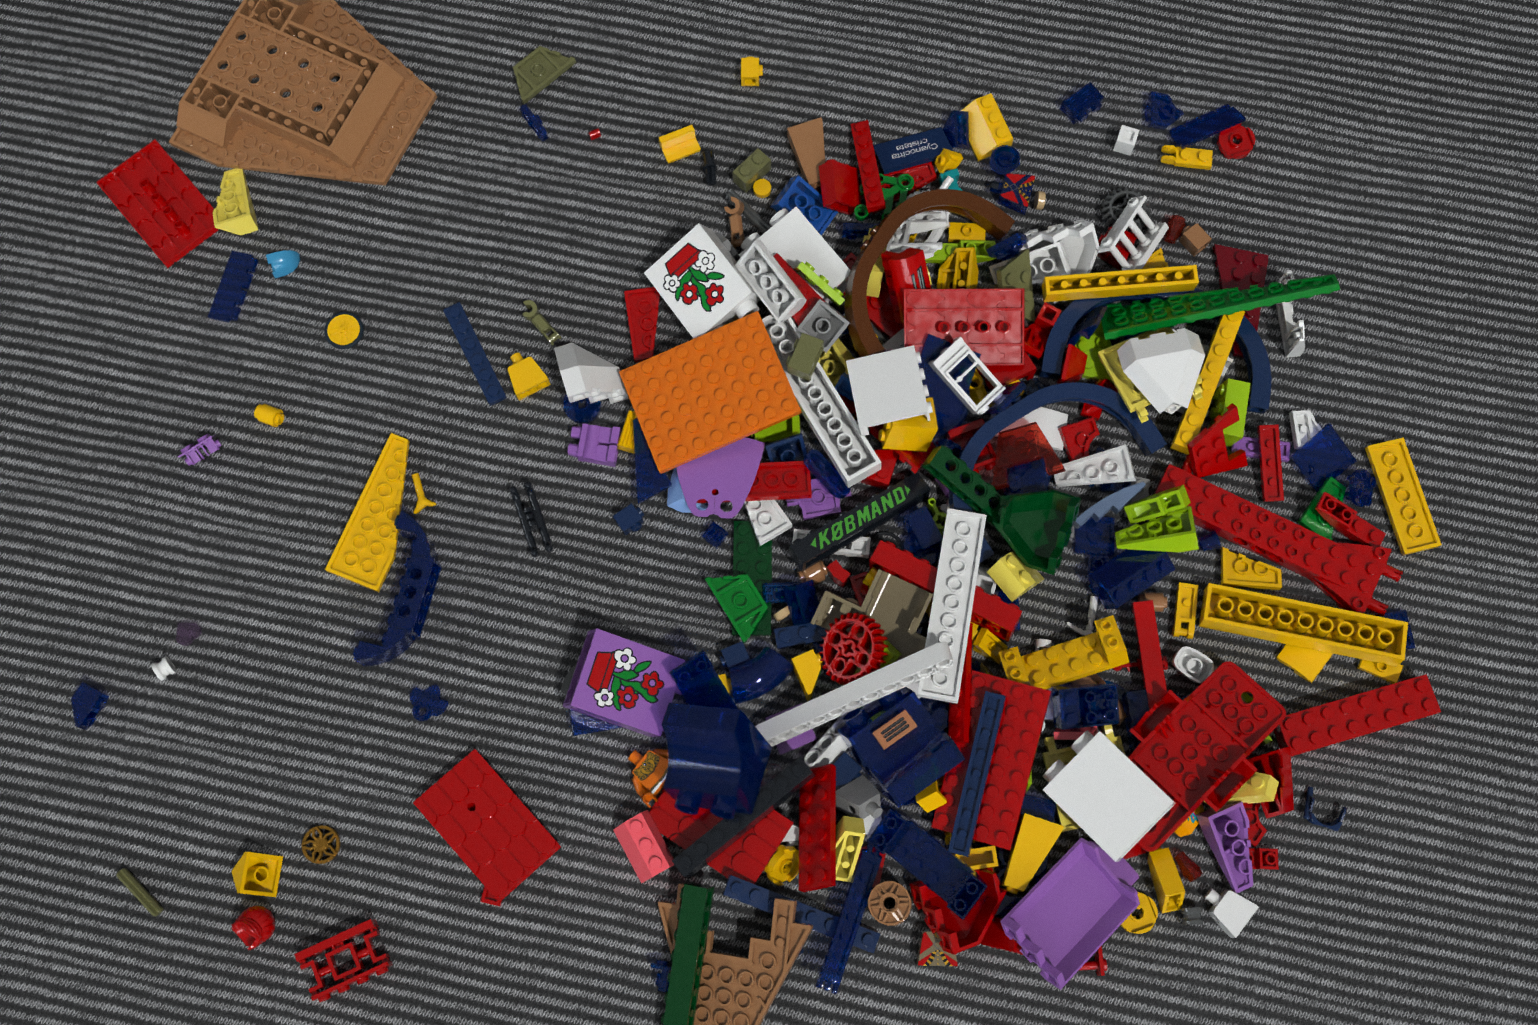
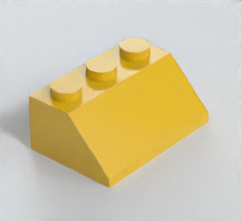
(986, 127)

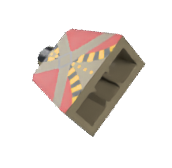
(932, 954)

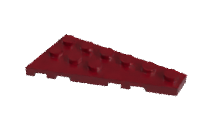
(1240, 270)

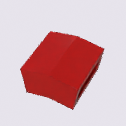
(837, 573)

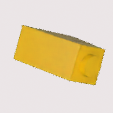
(1166, 880)

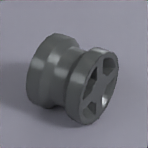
(1191, 916)

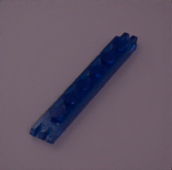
(849, 919)

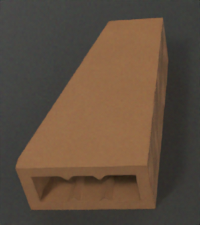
(808, 147)

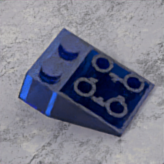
(1085, 705)

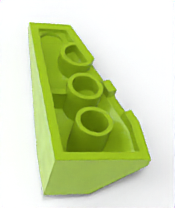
(1167, 533)

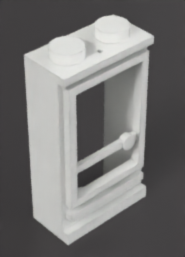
(950, 358)

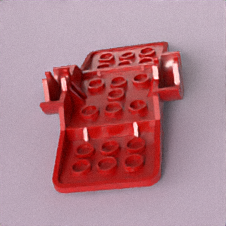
(1202, 744)

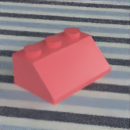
(644, 846)

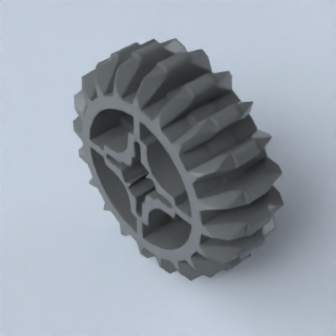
(1112, 213)

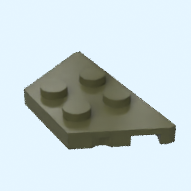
(539, 71)
(1018, 275)

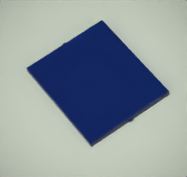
(944, 399)

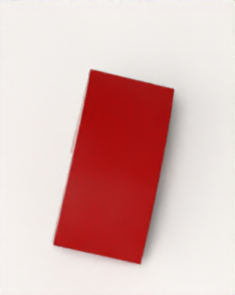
(1264, 858)

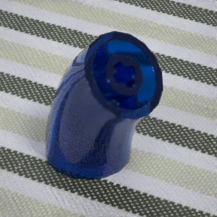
(759, 675)

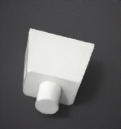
(1230, 911)

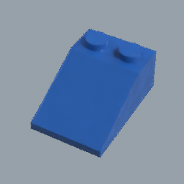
(809, 201)

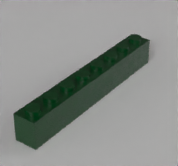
(688, 954)

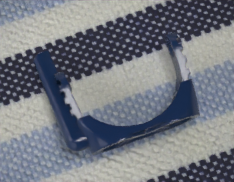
(1335, 825)

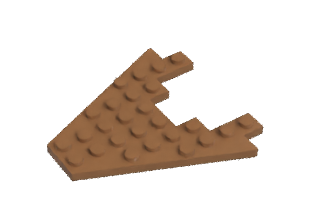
(740, 987)

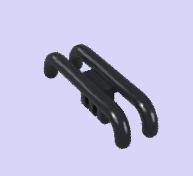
(531, 519)

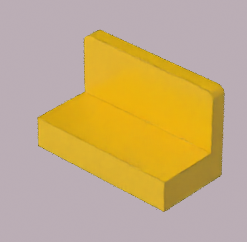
(679, 144)

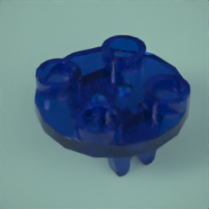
(1360, 488)

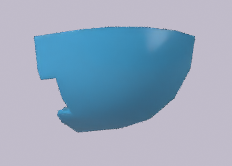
(283, 262)

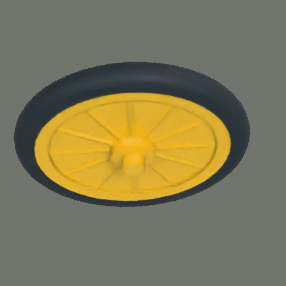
(344, 330)

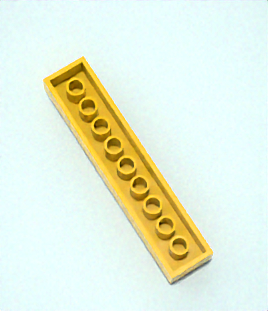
(1304, 624)

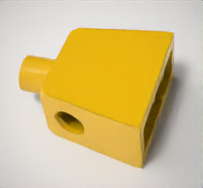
(526, 376)

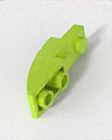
(980, 247)

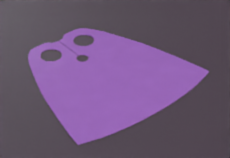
(727, 470)

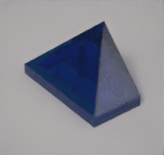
(957, 129)

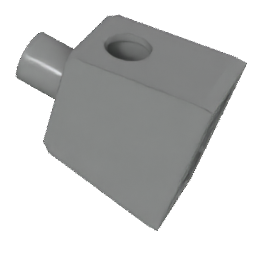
(859, 799)

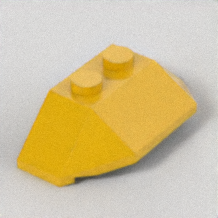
(959, 270)

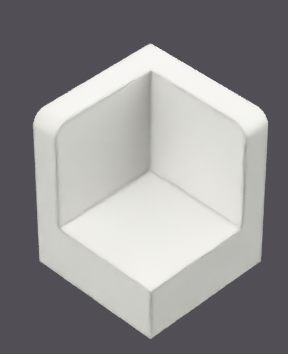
(1126, 140)

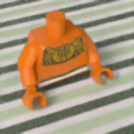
(649, 773)

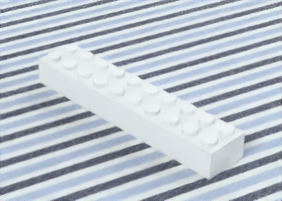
(825, 411)

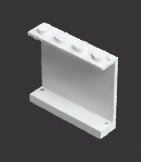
(888, 387)

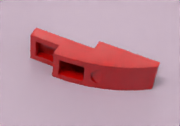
(1347, 522)

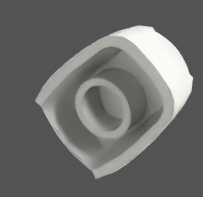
(1193, 664)

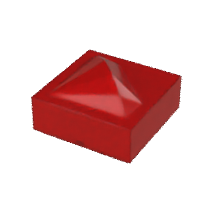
(1091, 411)

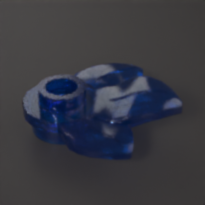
(429, 700)

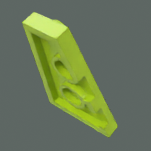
(834, 295)

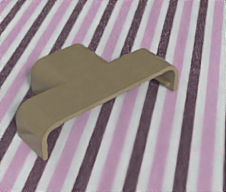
(893, 605)

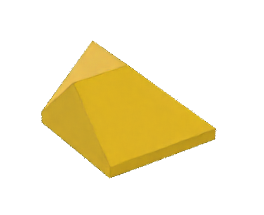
(257, 874)

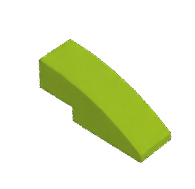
(1157, 504)

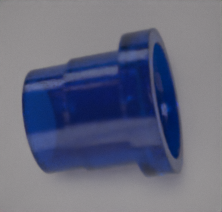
(1210, 541)

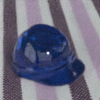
(1004, 159)

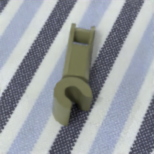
(540, 322)

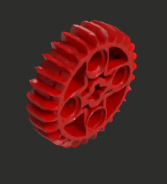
(850, 648)

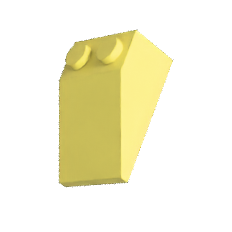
(1014, 576)

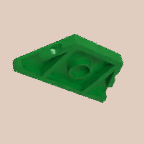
(739, 601)

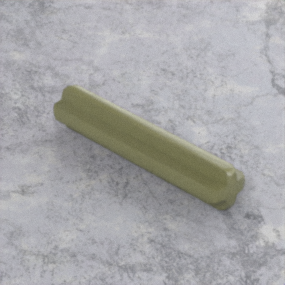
(139, 892)

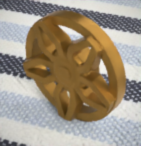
(321, 844)

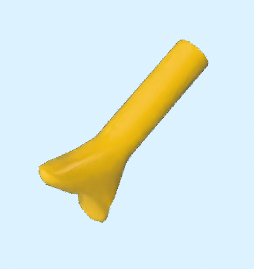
(422, 501)

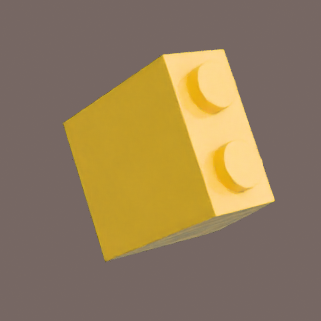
(910, 433)

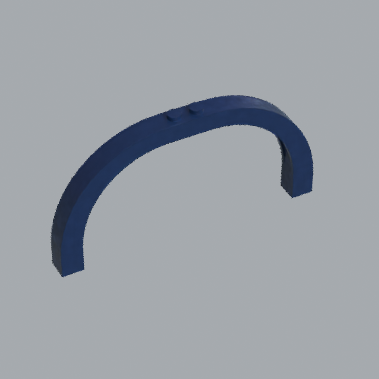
(1247, 339)
(1145, 433)

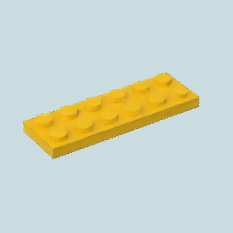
(1403, 496)

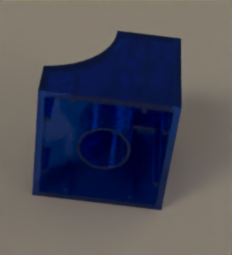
(713, 759)
(911, 761)

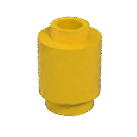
(269, 415)

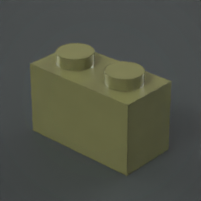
(751, 170)
(805, 356)

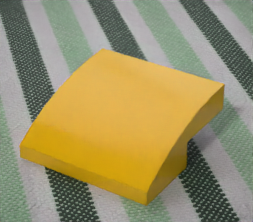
(1304, 661)

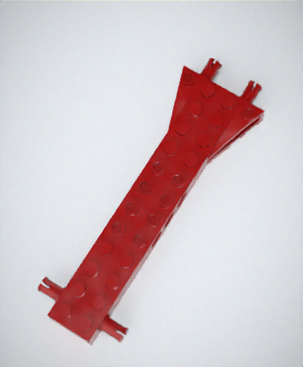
(1338, 569)

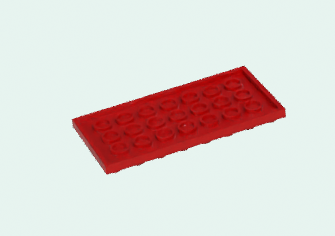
(1010, 762)

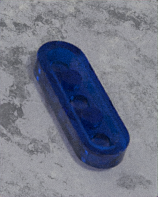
(823, 466)

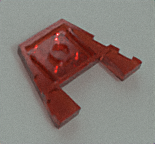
(1020, 447)

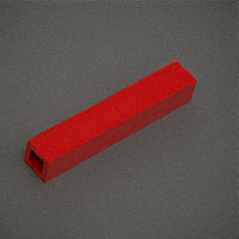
(1149, 651)

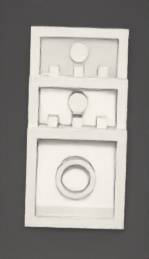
(1047, 420)

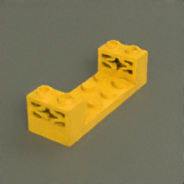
(1068, 659)

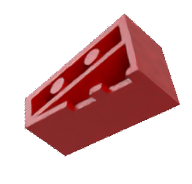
(882, 478)
(1278, 766)

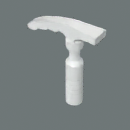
(1091, 616)

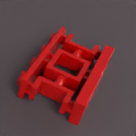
(338, 945)

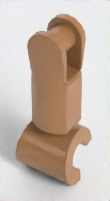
(736, 222)

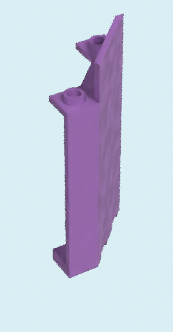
(1072, 911)

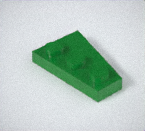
(1312, 519)

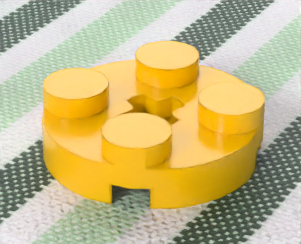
(783, 865)
(1147, 917)

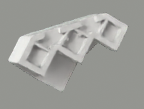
(1078, 239)
(1164, 367)
(589, 375)

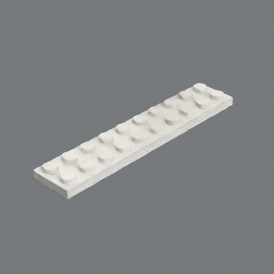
(953, 600)

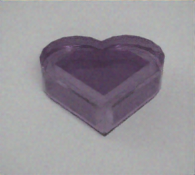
(187, 632)

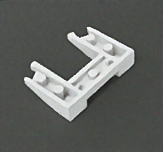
(916, 224)
(1292, 333)

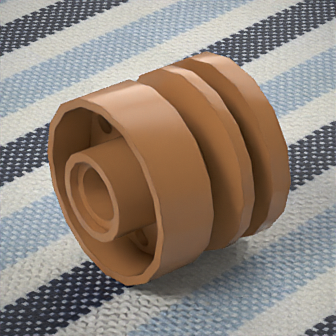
(880, 894)

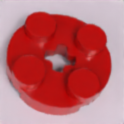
(1232, 150)

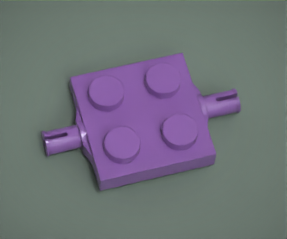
(821, 503)

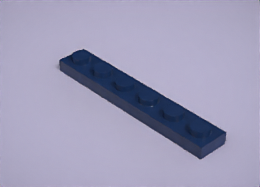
(475, 354)

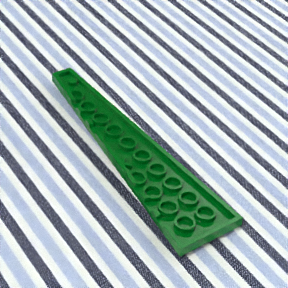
(1188, 308)

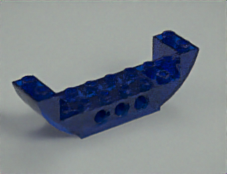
(402, 628)

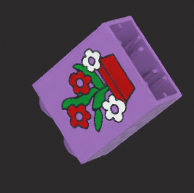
(623, 683)

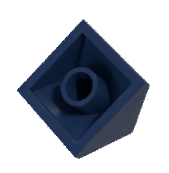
(786, 449)

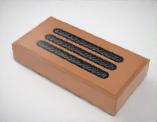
(894, 729)

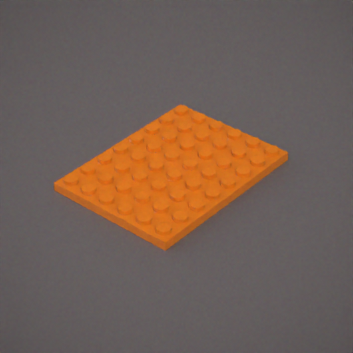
(709, 392)

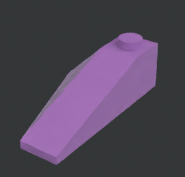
(1228, 839)

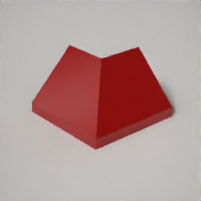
(1072, 365)

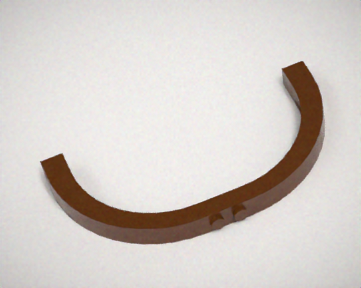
(949, 200)

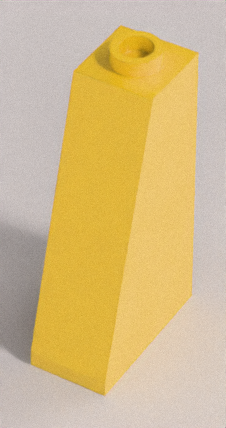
(1029, 850)

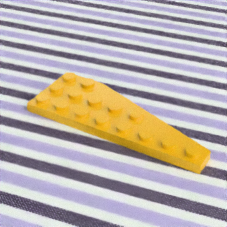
(370, 536)

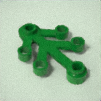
(888, 194)

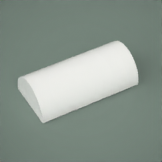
(770, 282)

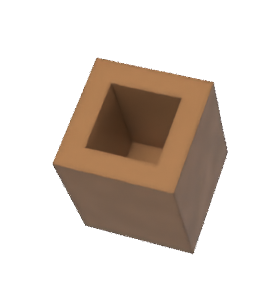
(1194, 239)

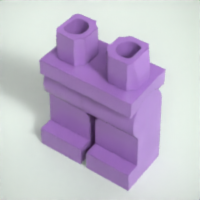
(596, 444)

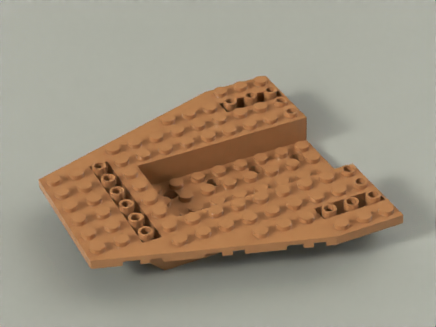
(250, 126)

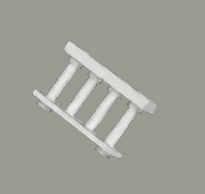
(1147, 242)

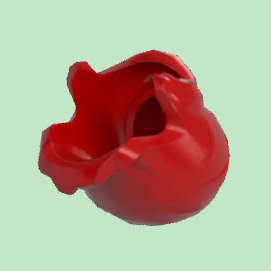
(254, 926)

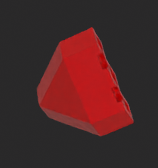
(954, 932)

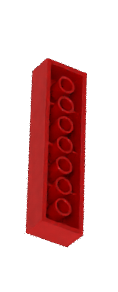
(987, 609)
(1357, 715)

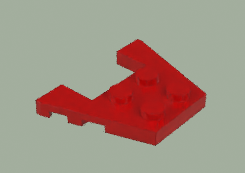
(1209, 450)

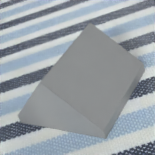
(824, 323)

